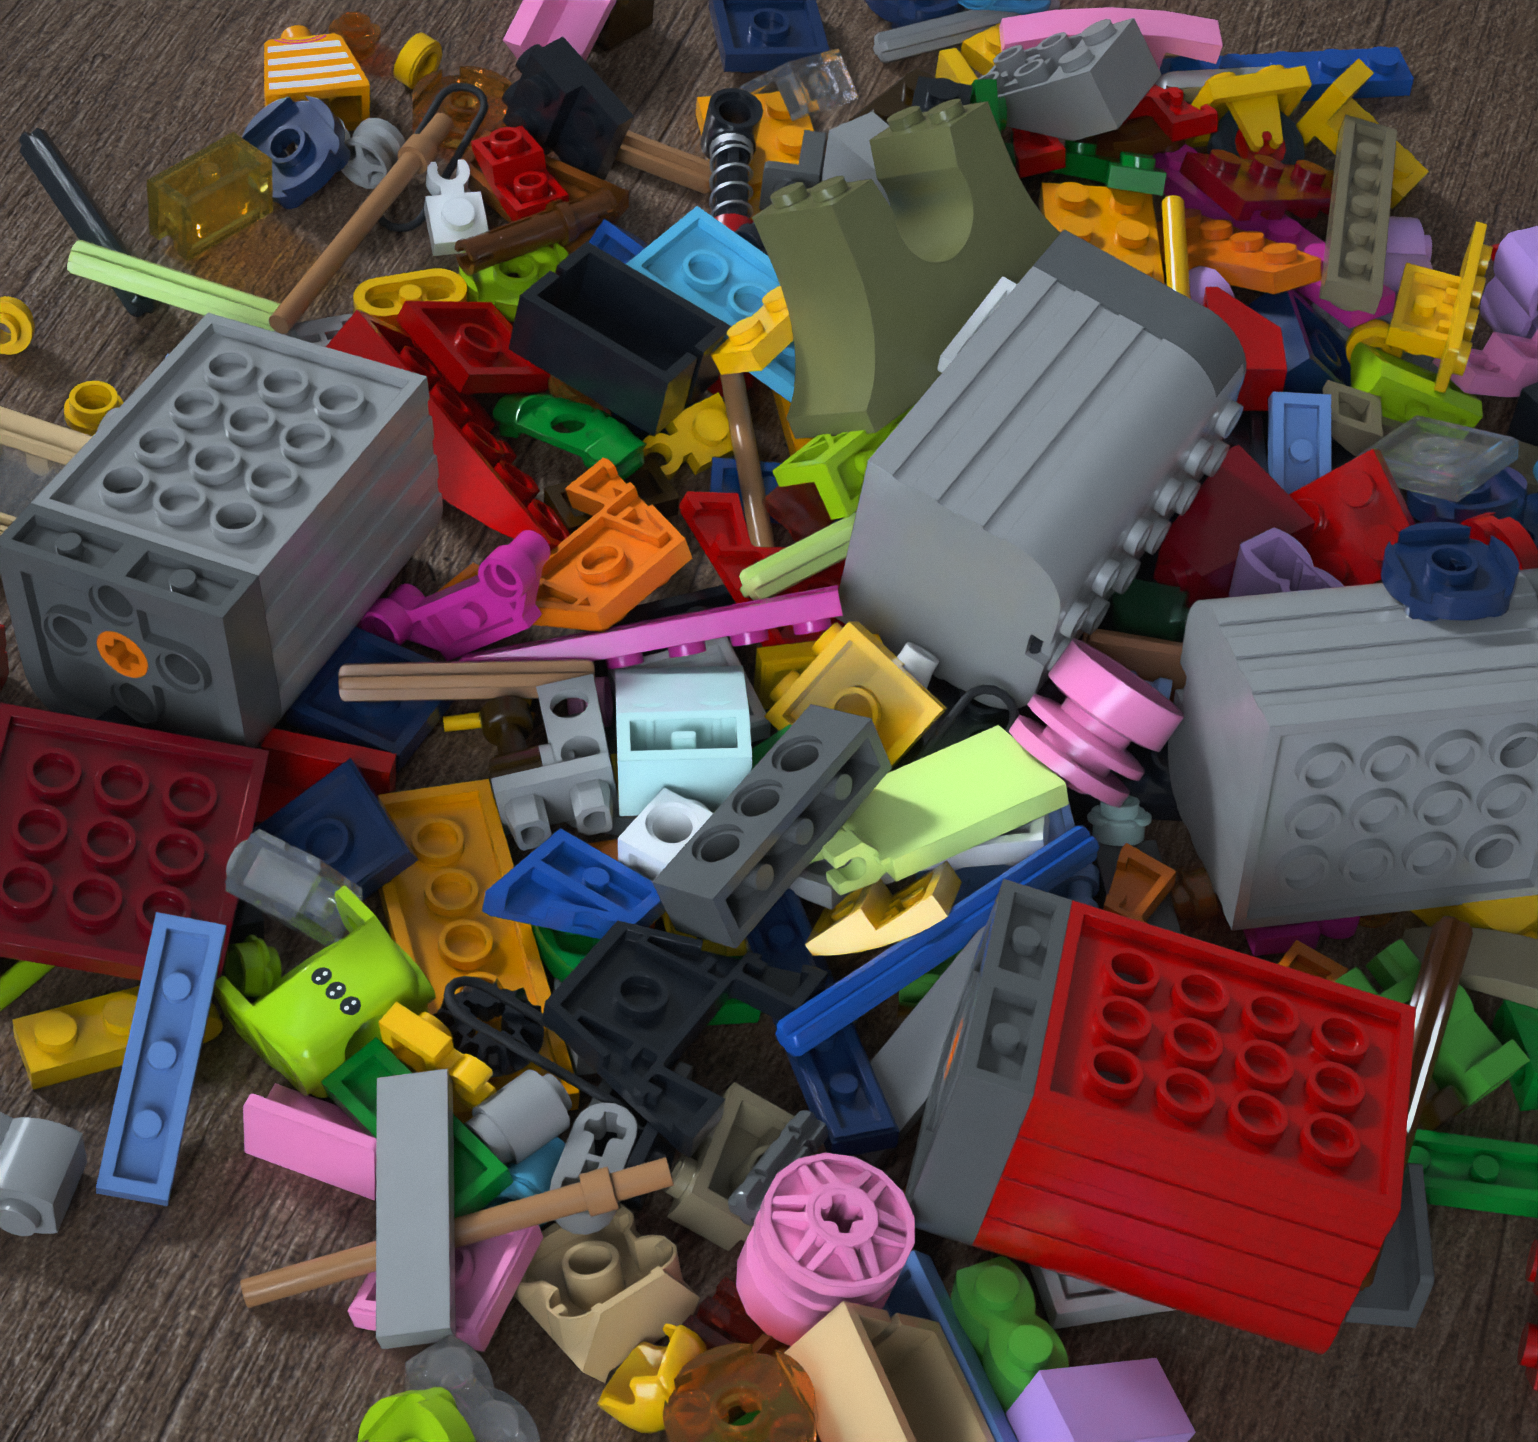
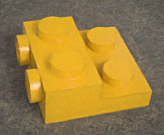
(862, 679)

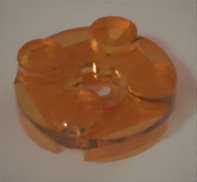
(456, 103)
(736, 1377)

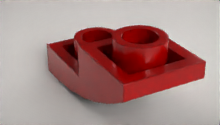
(517, 171)

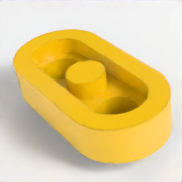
(386, 295)

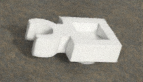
(451, 211)

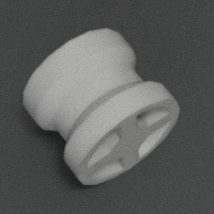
(372, 152)

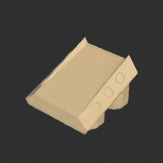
(605, 1291)

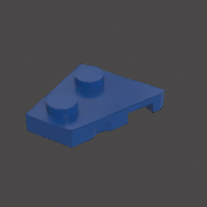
(573, 890)

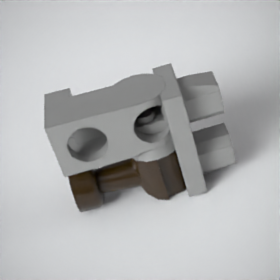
(556, 779)

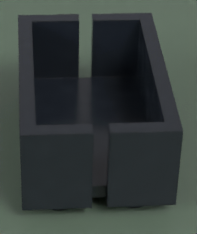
(618, 338)

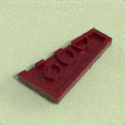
(1260, 184)

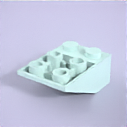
(681, 734)

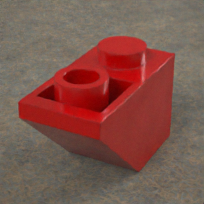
(1261, 344)

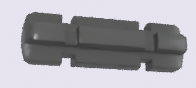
(797, 1140)

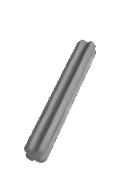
(937, 33)

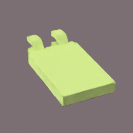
(941, 809)

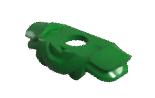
(598, 439)

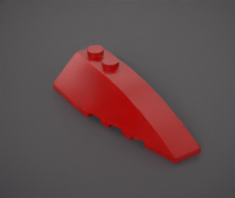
(471, 462)

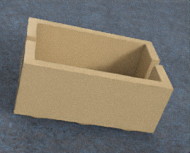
(887, 1379)

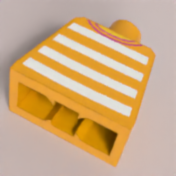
(318, 68)

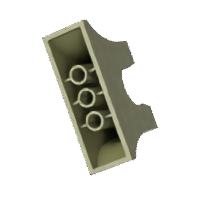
(891, 285)

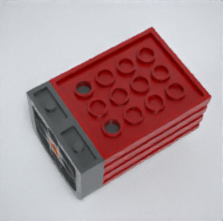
(1167, 1119)

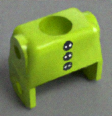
(329, 1001)

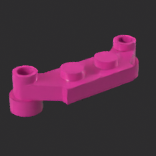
(470, 612)

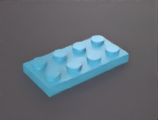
(720, 275)

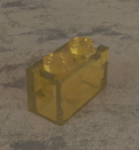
(210, 195)

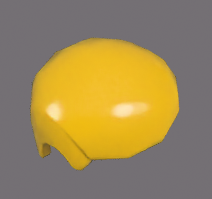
(647, 1379)

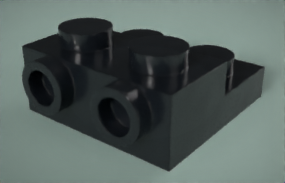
(567, 108)

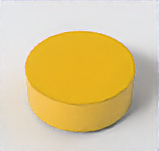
(416, 59)

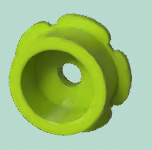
(252, 967)

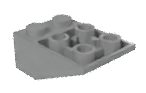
(1076, 82)

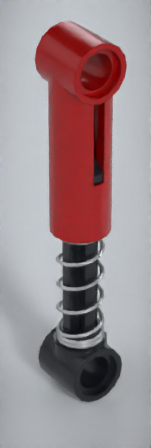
(730, 143)

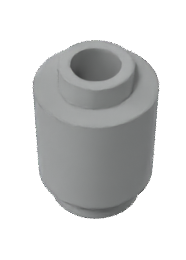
(521, 1116)

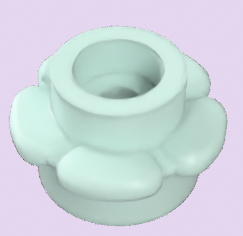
(1119, 825)

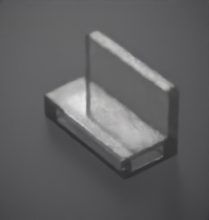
(809, 84)

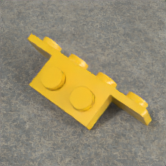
(1439, 310)

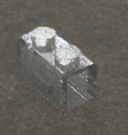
(288, 886)

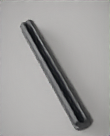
(76, 205)

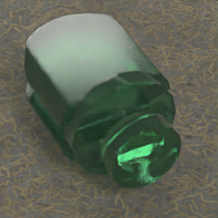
(1151, 610)

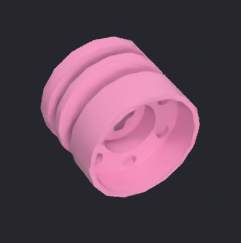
(1096, 723)
(823, 1238)

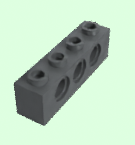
(772, 825)

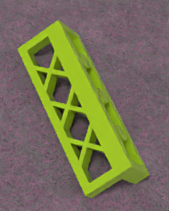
(835, 466)

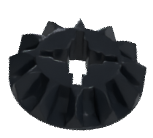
(513, 1024)

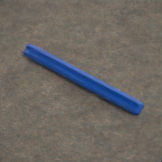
(925, 950)

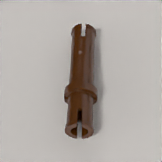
(555, 224)

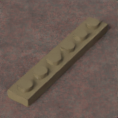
(1359, 216)

